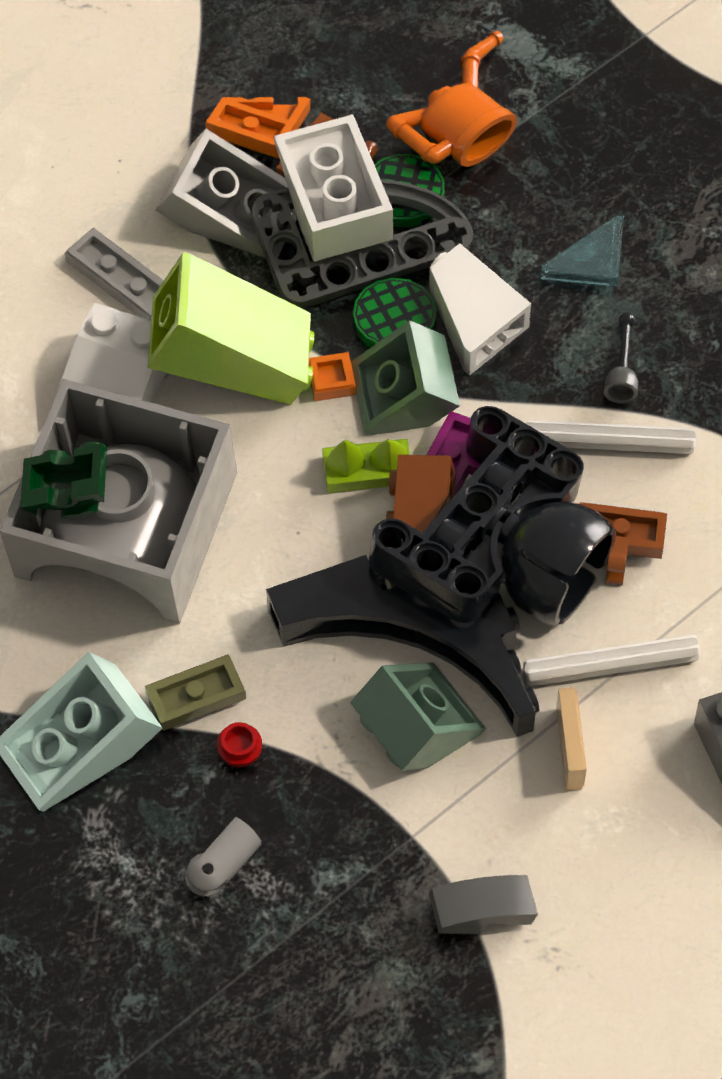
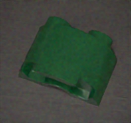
(64, 481)

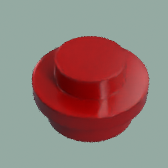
(239, 744)

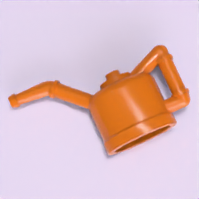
(458, 117)

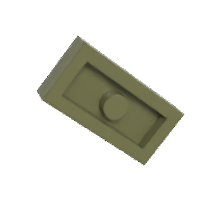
(195, 692)

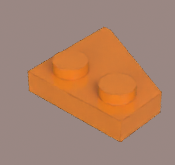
(256, 121)

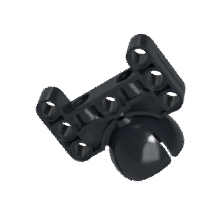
(519, 537)

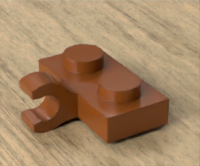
(636, 534)

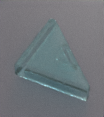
(591, 259)

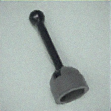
(621, 382)

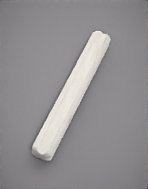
(619, 437)
(611, 660)

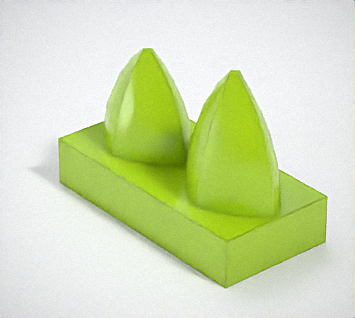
(361, 465)

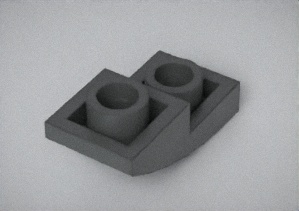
(481, 901)

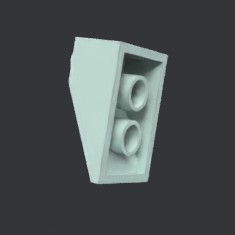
(77, 732)

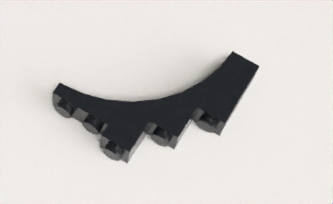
(356, 602)

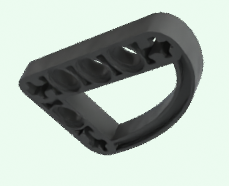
(400, 265)

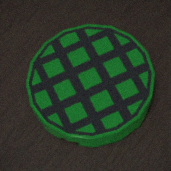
(415, 171)
(388, 306)

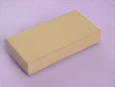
(571, 738)

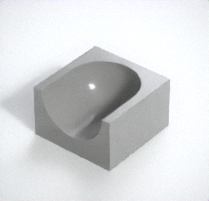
(160, 499)

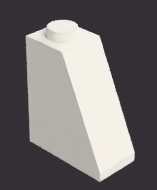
(475, 307)

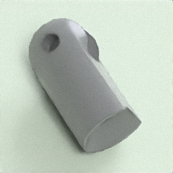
(222, 859)

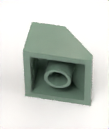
(405, 381)
(415, 714)

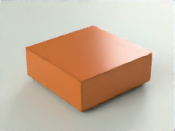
(332, 376)

